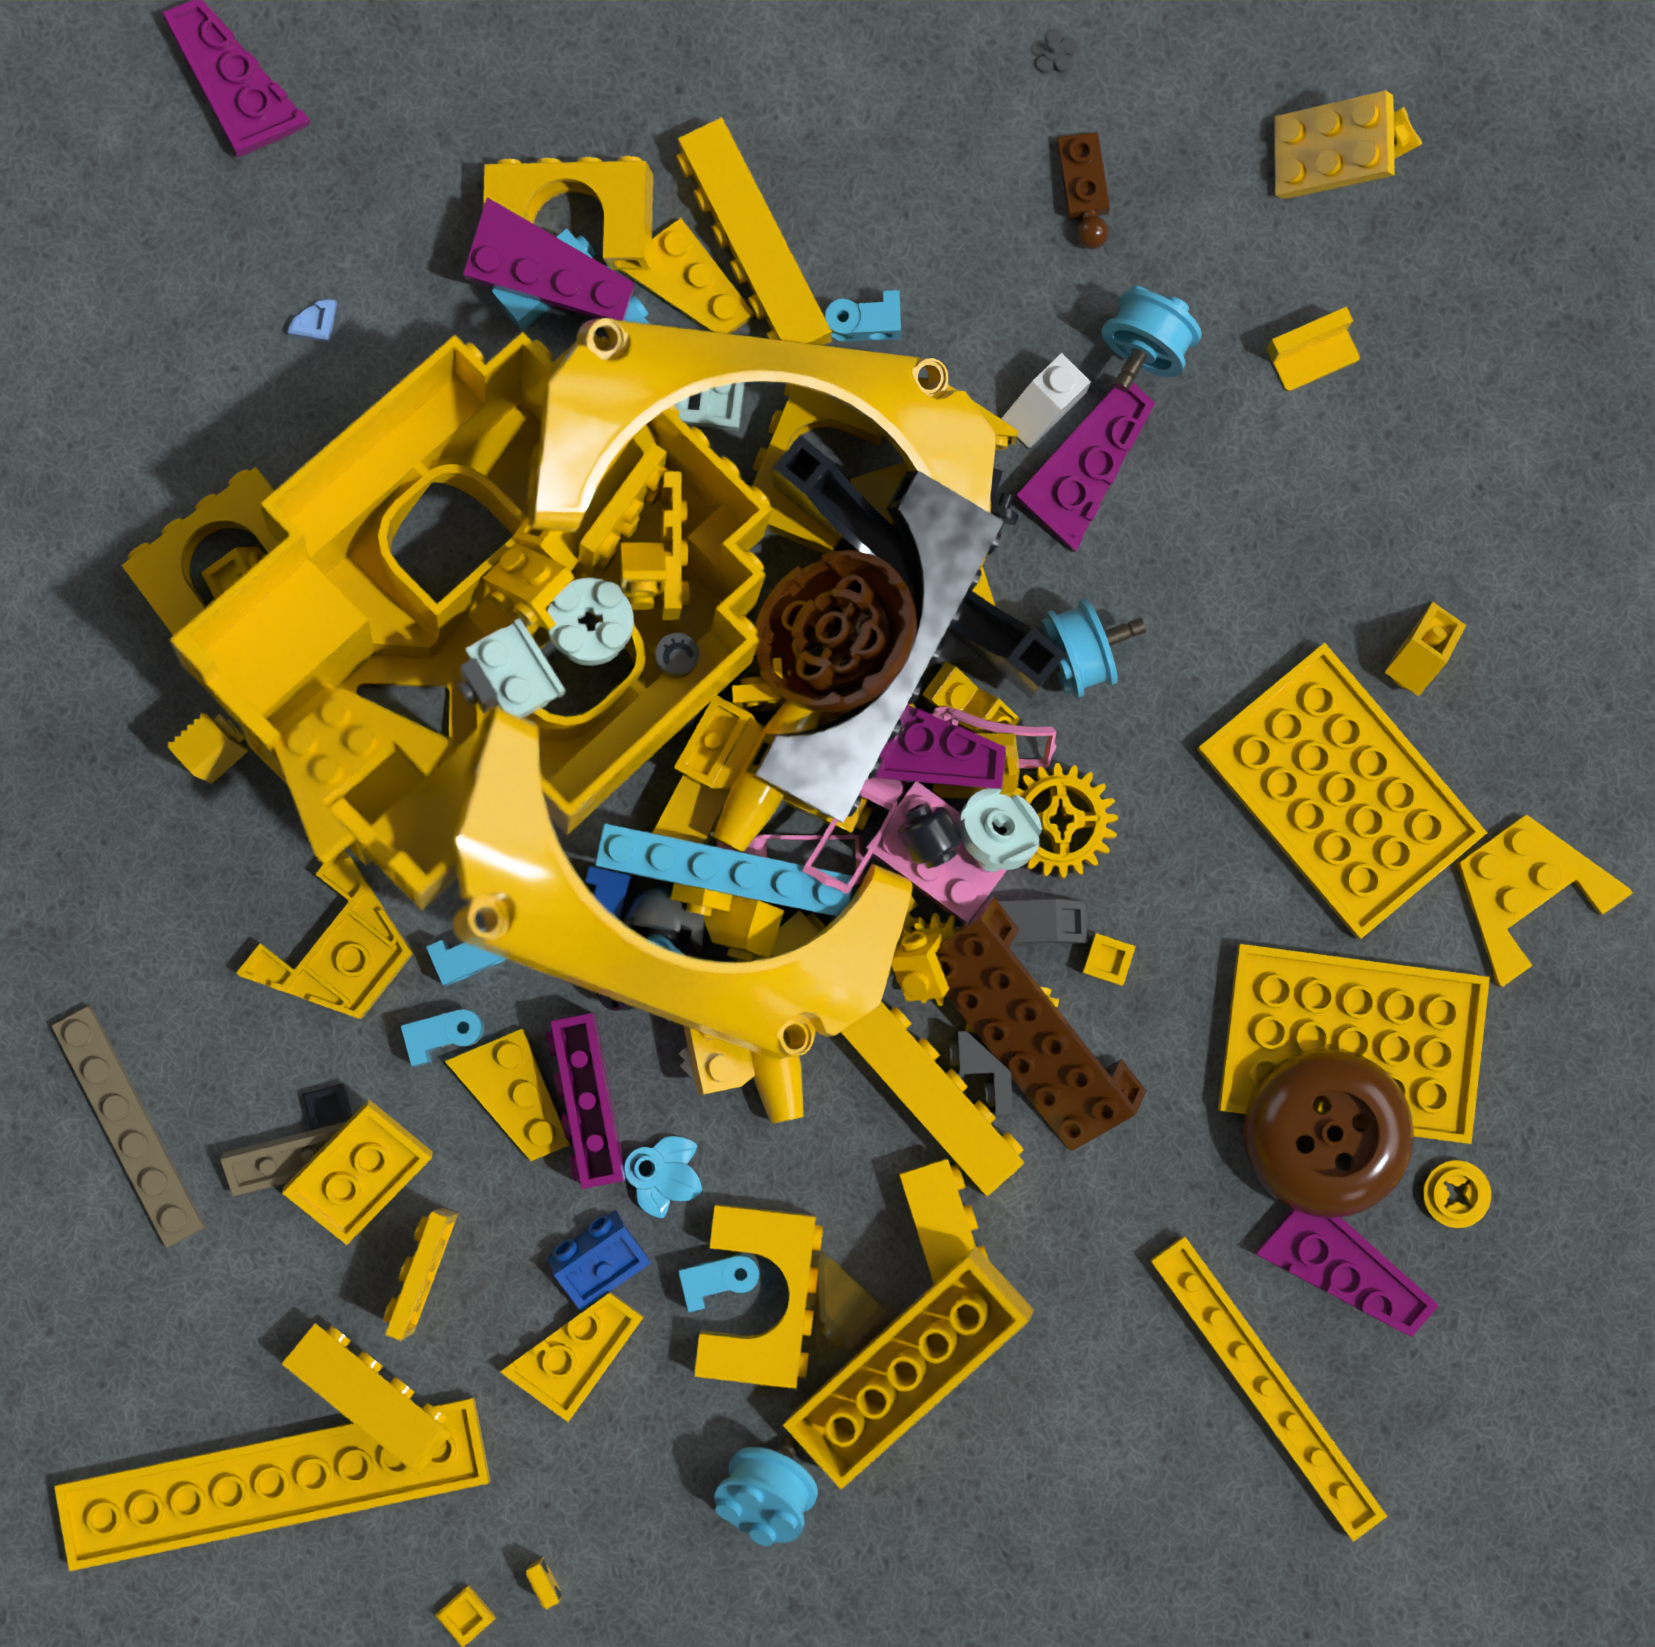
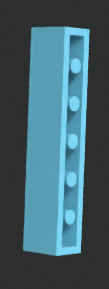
(718, 870)

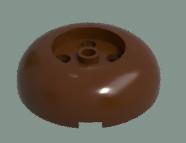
(852, 609)
(1284, 1111)

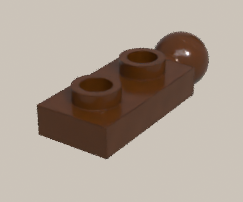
(1085, 186)

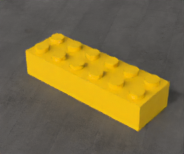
(909, 1367)

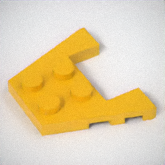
(337, 750)
(1516, 876)
(351, 958)

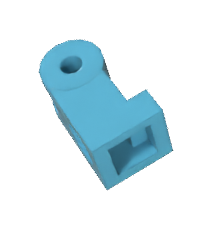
(865, 320)
(460, 960)
(451, 1028)
(731, 1273)

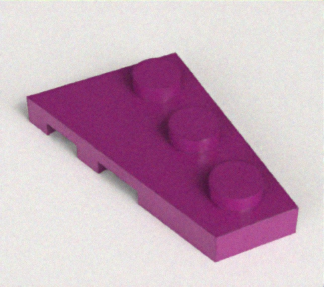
(941, 754)

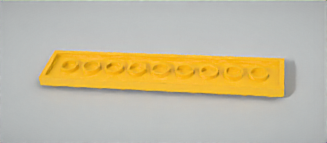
(257, 1489)

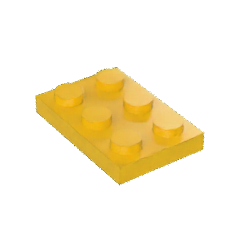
(1334, 145)
(622, 512)
(357, 1172)
(419, 1273)

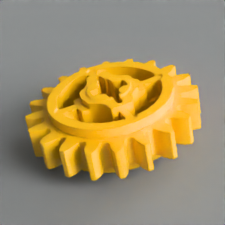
(1079, 819)

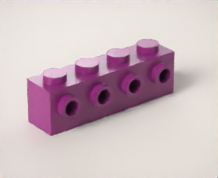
(588, 1101)

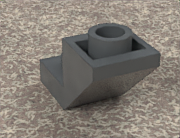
(1048, 921)
(974, 1058)

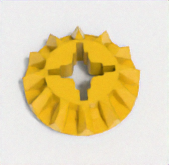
(1476, 1194)

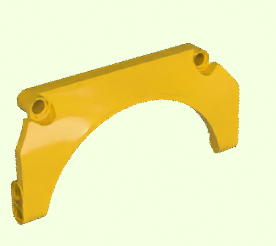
(609, 394)
(551, 923)

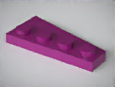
(239, 92)
(539, 266)
(1077, 475)
(1348, 1267)

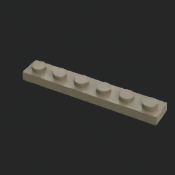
(128, 1126)

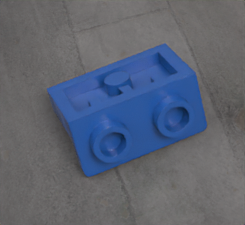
(597, 1260)

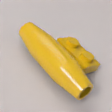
(719, 760)
(726, 1066)

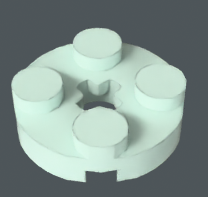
(610, 635)
(987, 845)

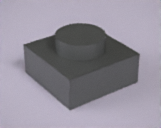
(477, 687)

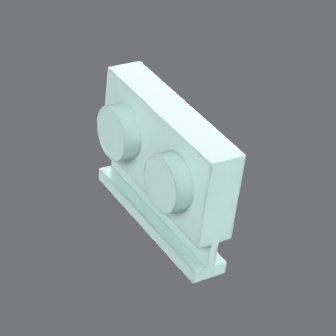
(516, 670)

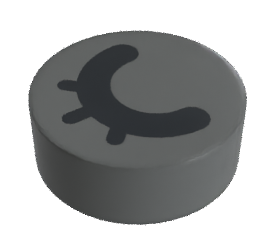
(676, 655)

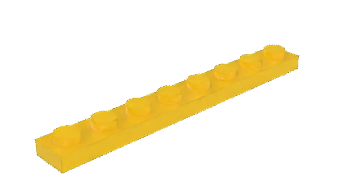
(1268, 1388)

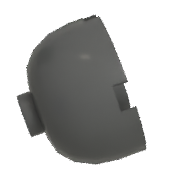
(657, 914)

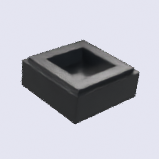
(327, 1106)

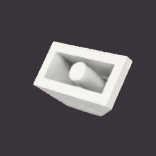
(1046, 400)

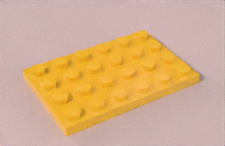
(1341, 791)
(1404, 1018)

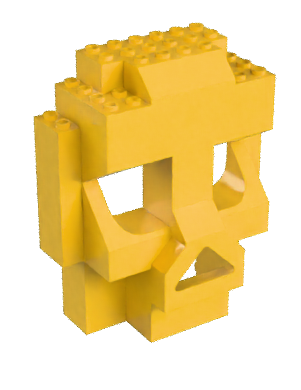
(344, 615)

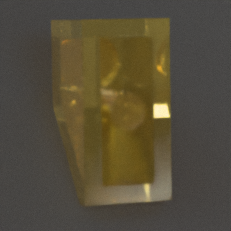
(844, 1304)

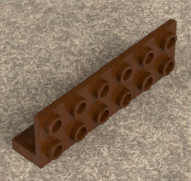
(1031, 1033)

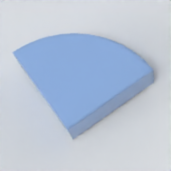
(314, 321)

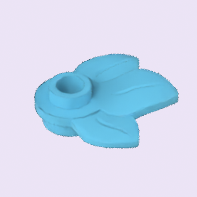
(669, 1175)

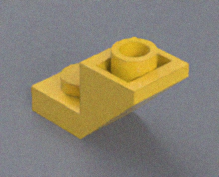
(957, 691)

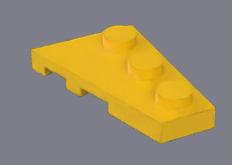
(692, 281)
(673, 515)
(514, 1092)
(575, 1356)

